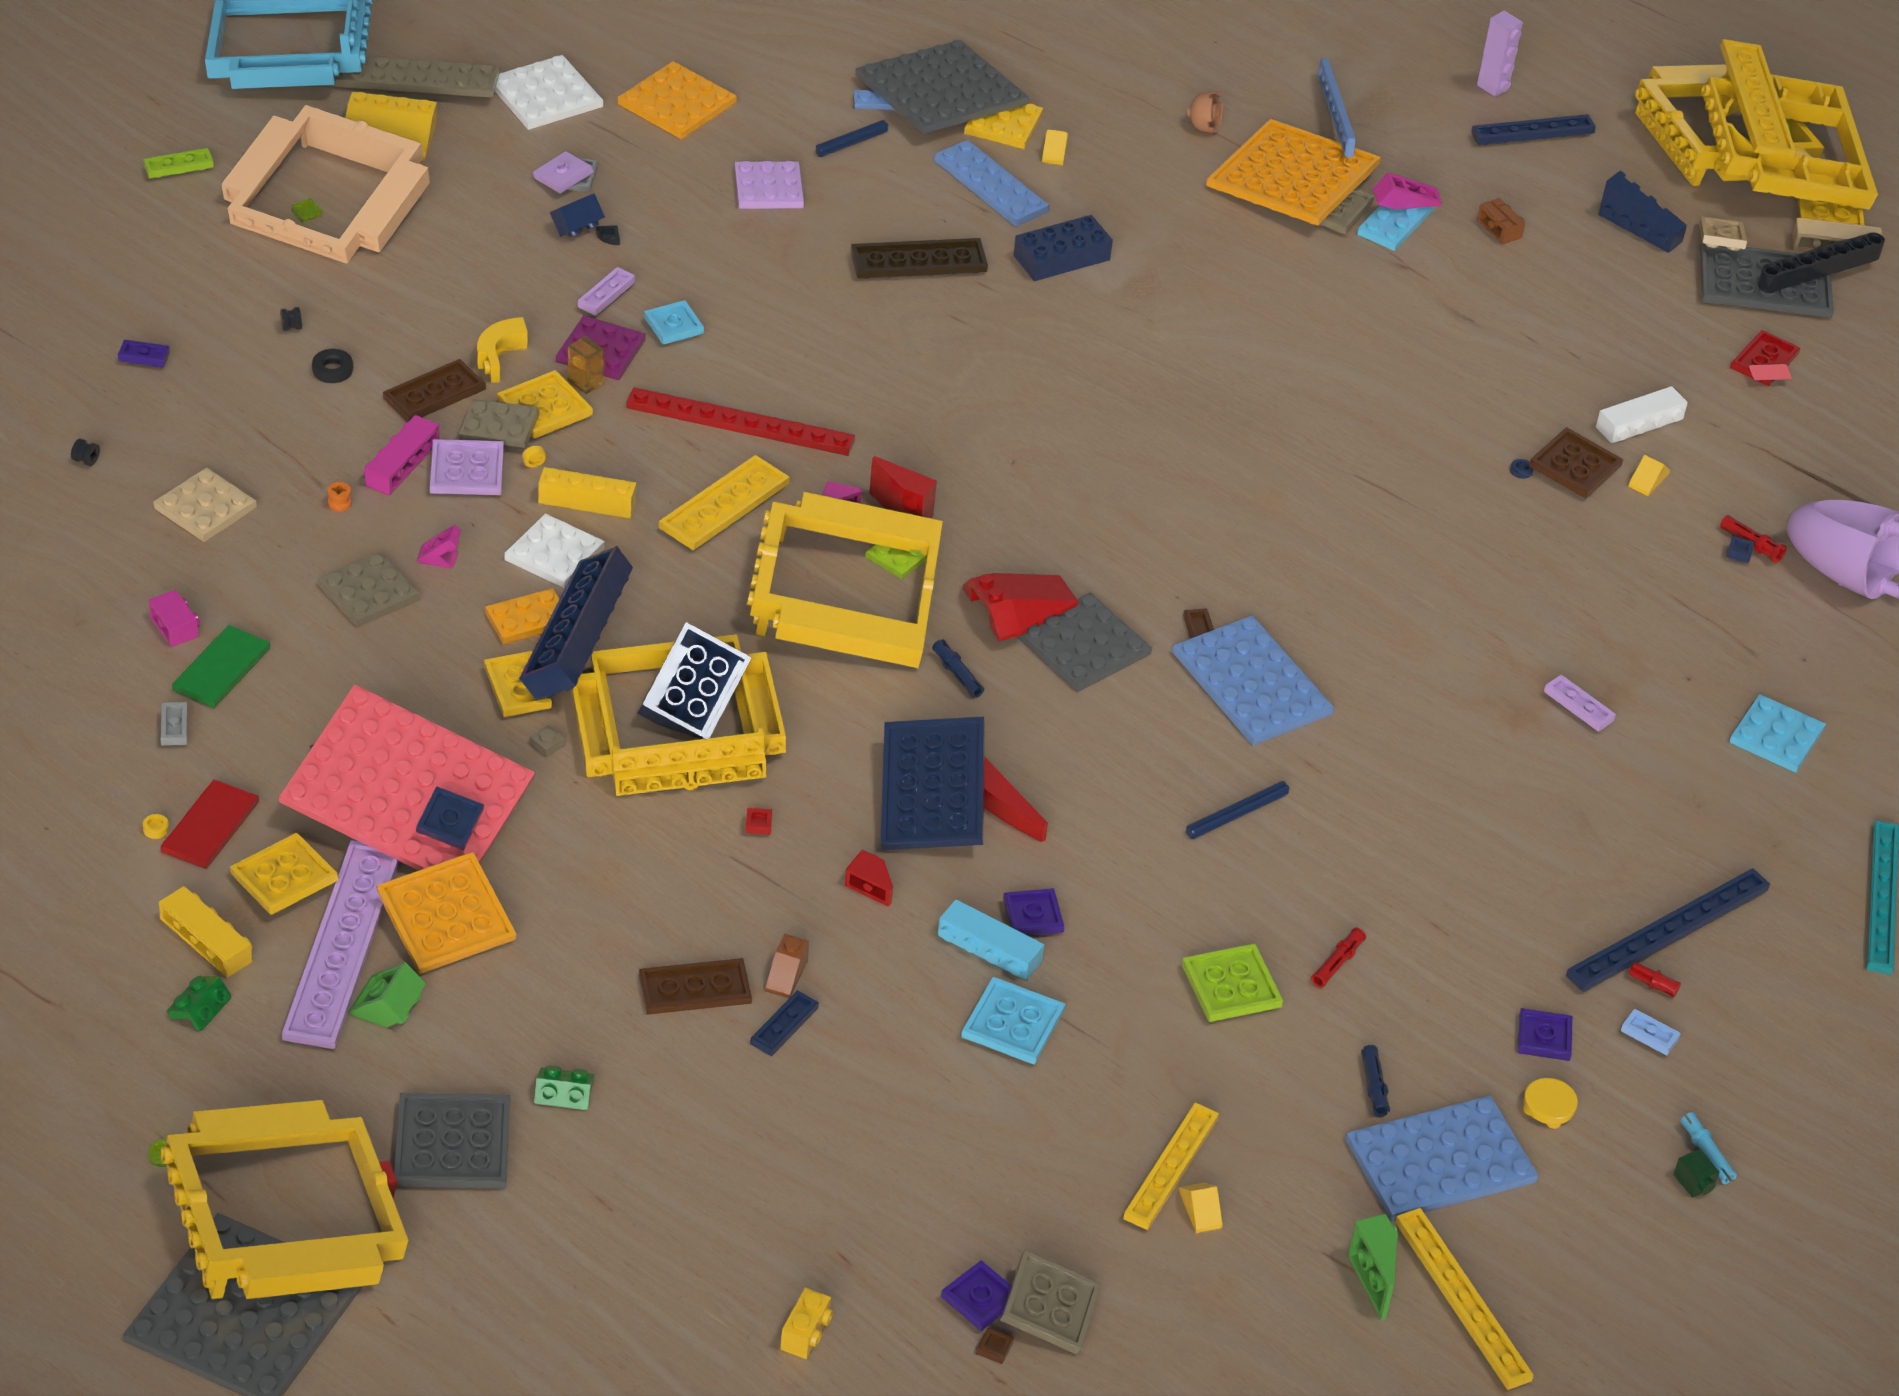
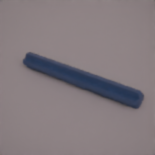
(1237, 809)

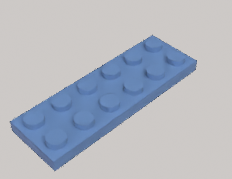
(991, 183)

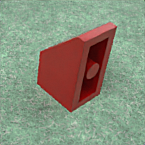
(870, 877)

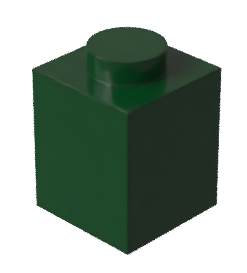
(1696, 1173)

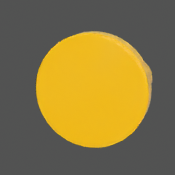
(1550, 1101)

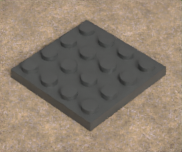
(1085, 643)
(452, 1140)

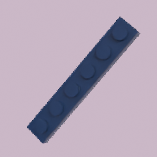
(1533, 129)

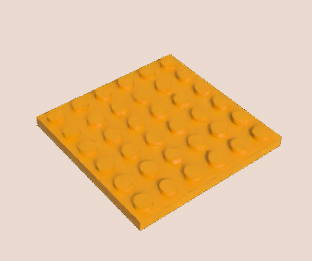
(1293, 172)

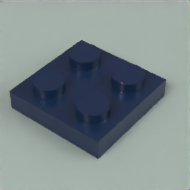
(450, 818)

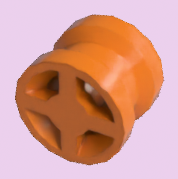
(339, 496)

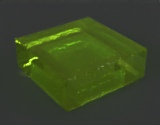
(306, 210)

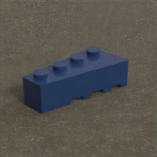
(1640, 214)

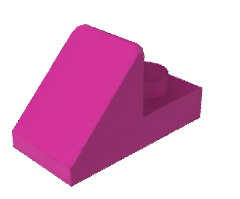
(441, 549)

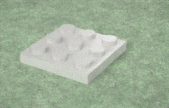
(553, 549)

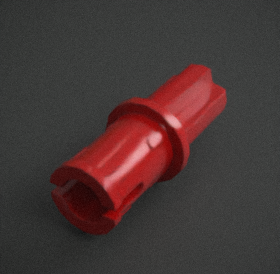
(1654, 979)

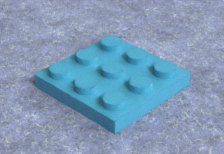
(1777, 733)
(1013, 1020)

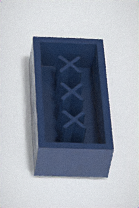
(1062, 247)

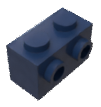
(577, 215)

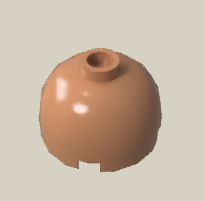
(1206, 111)

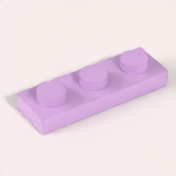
(606, 291)
(1580, 703)

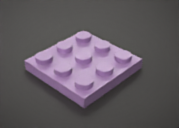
(768, 185)
(466, 467)

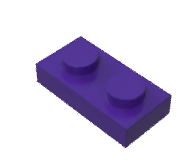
(143, 353)

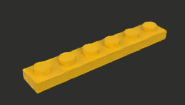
(1171, 1166)

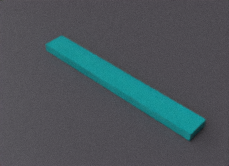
(1883, 898)

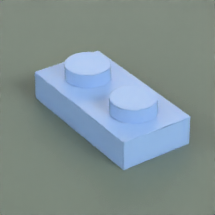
(1650, 1032)

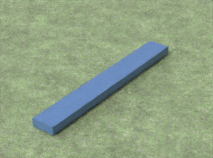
(1336, 108)

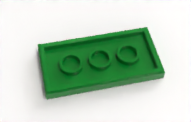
(221, 666)

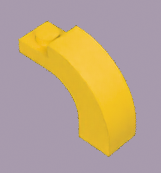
(498, 339)

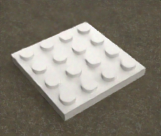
(546, 92)

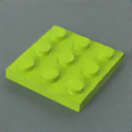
(1232, 982)

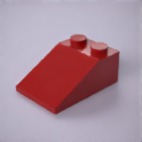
(902, 488)

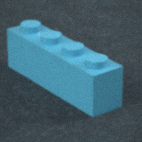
(991, 940)

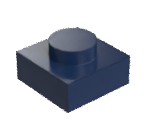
(1740, 549)

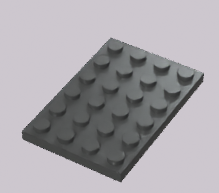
(1733, 280)

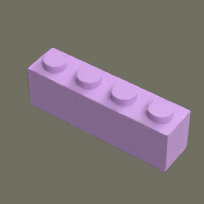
(1500, 53)

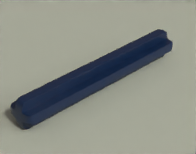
(851, 138)

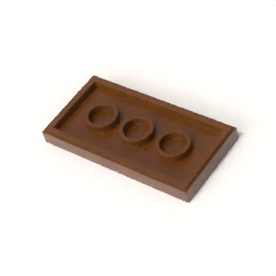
(434, 390)
(695, 986)

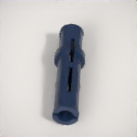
(952, 661)
(1376, 1089)

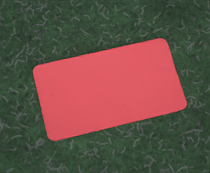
(1770, 372)

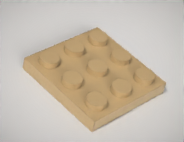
(205, 504)

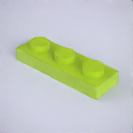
(178, 163)

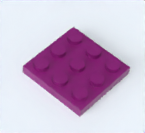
(618, 343)

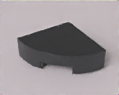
(608, 234)

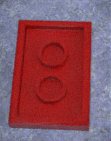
(1764, 350)

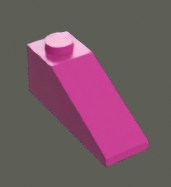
(1403, 193)

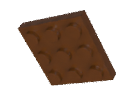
(1575, 462)

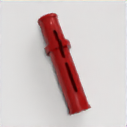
(1344, 950)

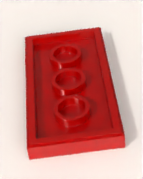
(209, 824)

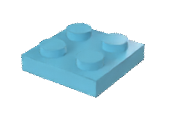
(673, 322)

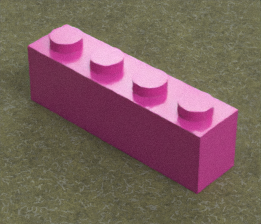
(401, 455)

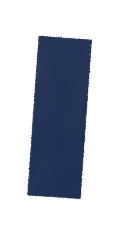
(784, 1023)

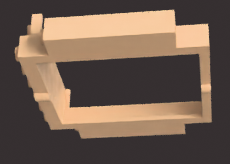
(344, 138)

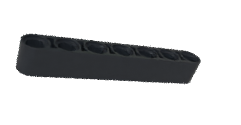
(1821, 262)

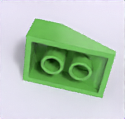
(1374, 1259)

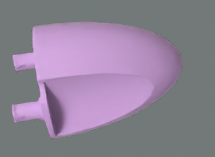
(1849, 544)

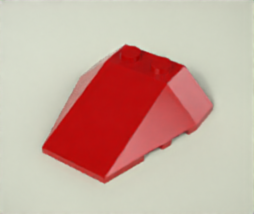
(1019, 600)

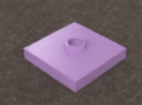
(563, 172)

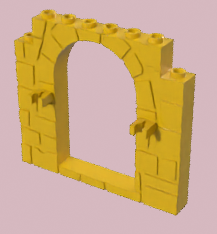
(1803, 175)

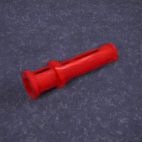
(1762, 544)

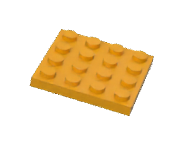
(677, 99)
(446, 912)

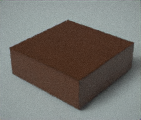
(995, 1345)

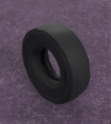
(332, 356)

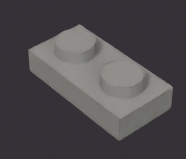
(174, 723)

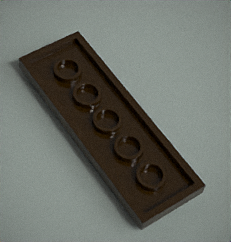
(919, 258)

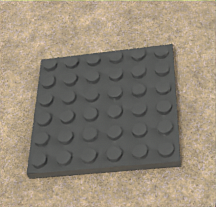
(941, 86)
(235, 1340)

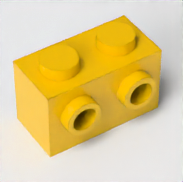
(806, 1323)

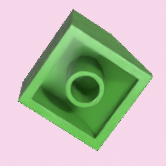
(389, 996)

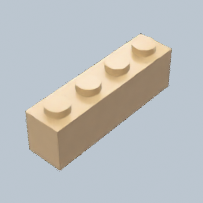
(1814, 234)

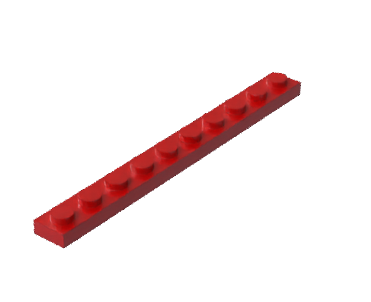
(740, 421)

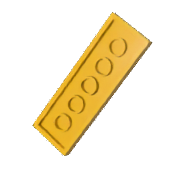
(724, 502)

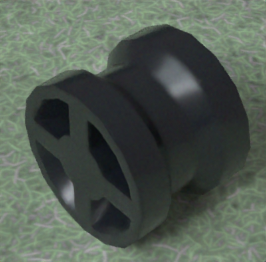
(291, 318)
(85, 452)

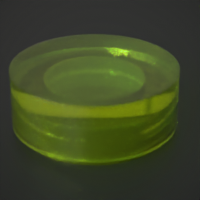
(155, 1153)

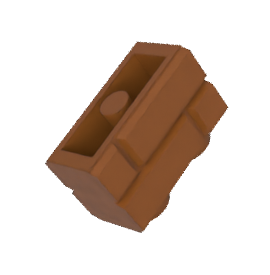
(1501, 221)

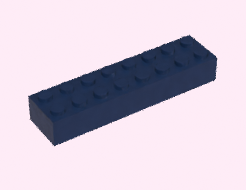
(576, 623)

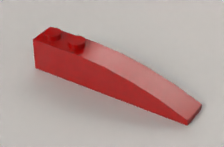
(1010, 805)

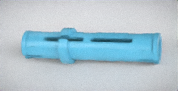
(1702, 1139)

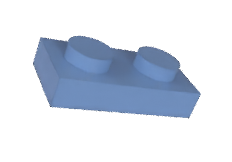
(869, 100)

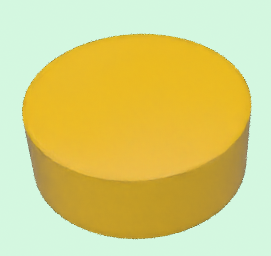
(534, 456)
(155, 826)

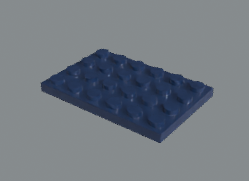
(933, 783)

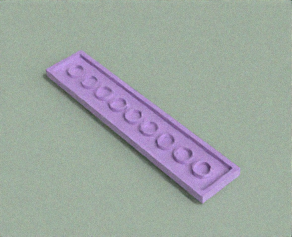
(340, 948)

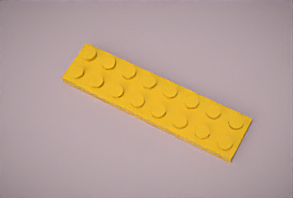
(1757, 99)

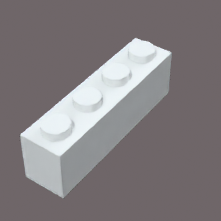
(1641, 414)

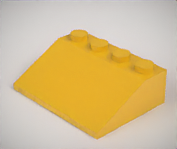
(396, 115)

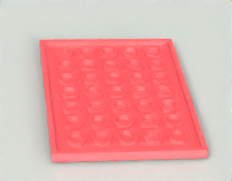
(380, 769)

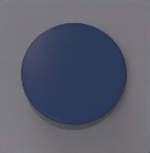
(1521, 469)

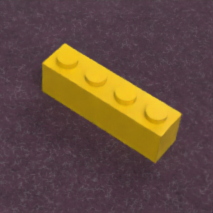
(587, 492)
(206, 931)

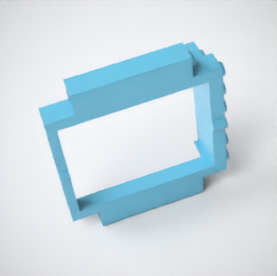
(289, 68)

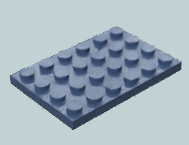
(1252, 680)
(1441, 1157)

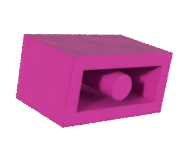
(174, 618)

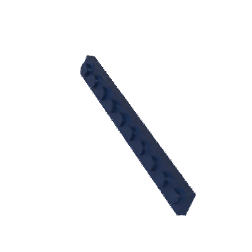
(1667, 930)

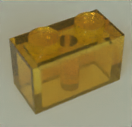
(585, 364)

